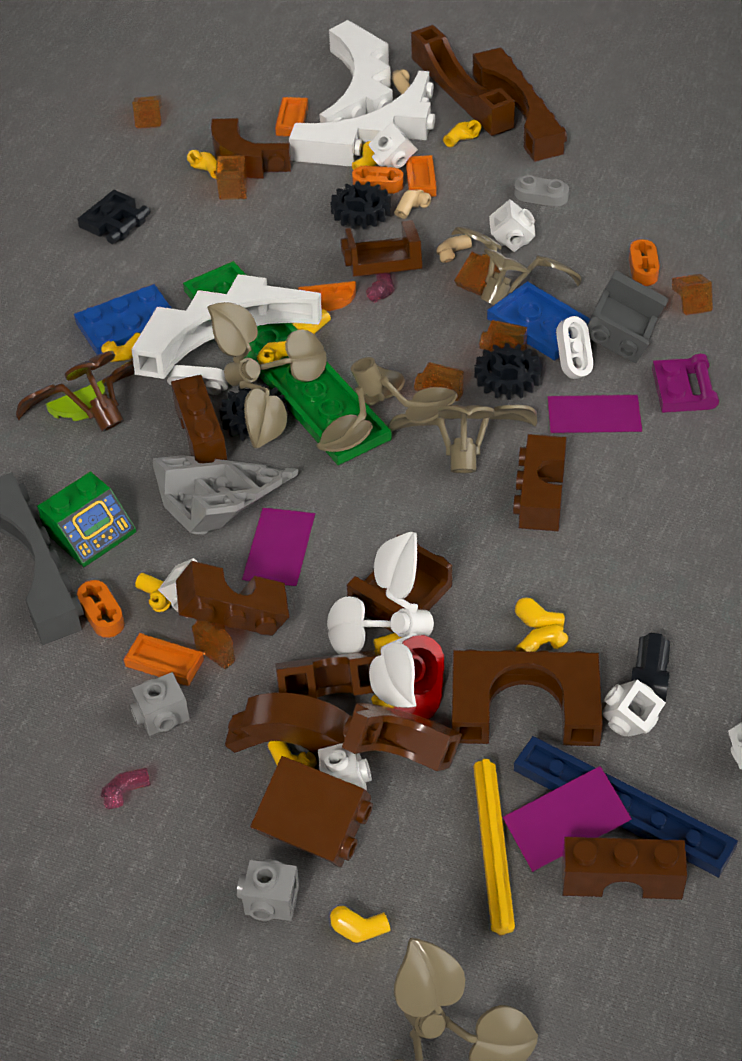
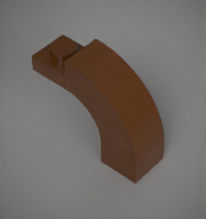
(258, 156)
(287, 719)
(400, 734)

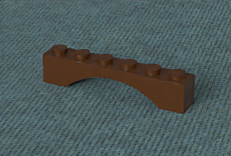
(488, 106)
(542, 132)

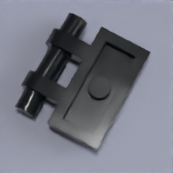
(107, 215)

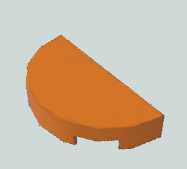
(334, 295)

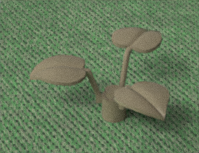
(498, 285)
(233, 331)
(374, 386)
(463, 451)
(435, 979)

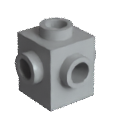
(159, 704)
(269, 890)

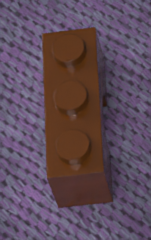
(198, 419)
(540, 501)
(207, 597)
(327, 674)
(598, 862)

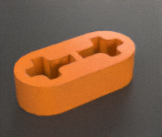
(386, 177)
(648, 261)
(94, 611)

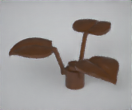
(103, 408)

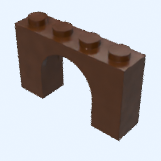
(567, 676)

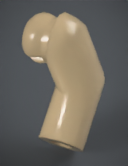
(401, 80)
(410, 200)
(450, 245)

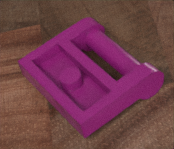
(674, 385)

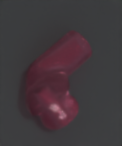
(121, 783)

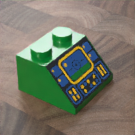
(86, 519)

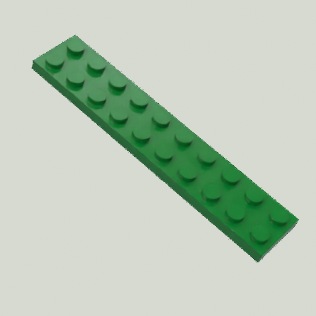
(311, 402)

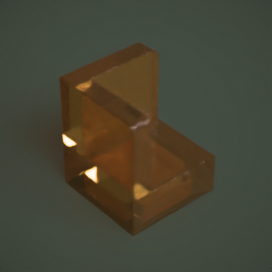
(231, 177)

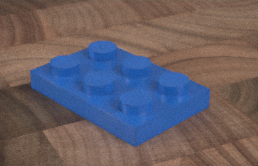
(536, 311)
(120, 317)

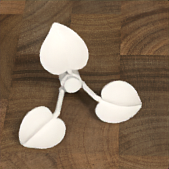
(394, 671)

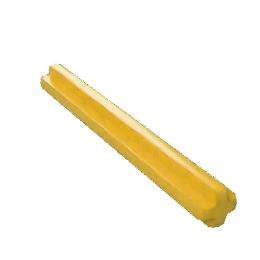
(493, 848)

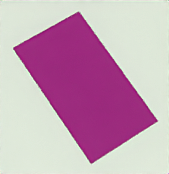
(594, 413)
(279, 545)
(577, 809)

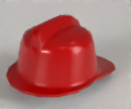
(428, 675)

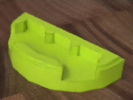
(69, 409)

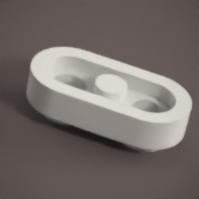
(574, 349)
(212, 377)

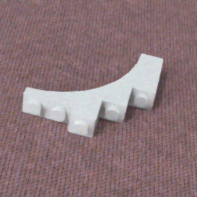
(369, 65)
(343, 140)
(176, 332)

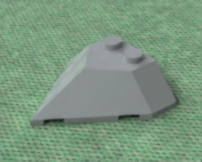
(215, 492)

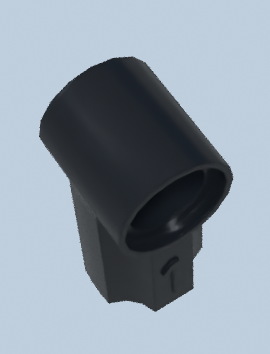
(652, 663)

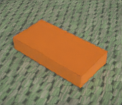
(291, 111)
(421, 174)
(163, 657)

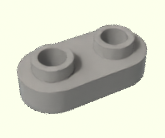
(541, 191)

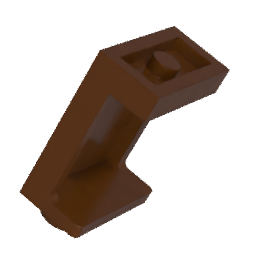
(383, 255)
(431, 582)
(312, 811)

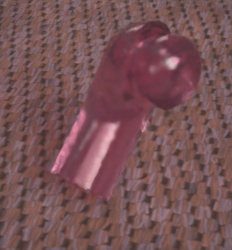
(381, 288)

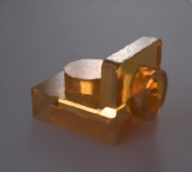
(147, 111)
(474, 273)
(694, 292)
(502, 333)
(440, 376)
(214, 642)

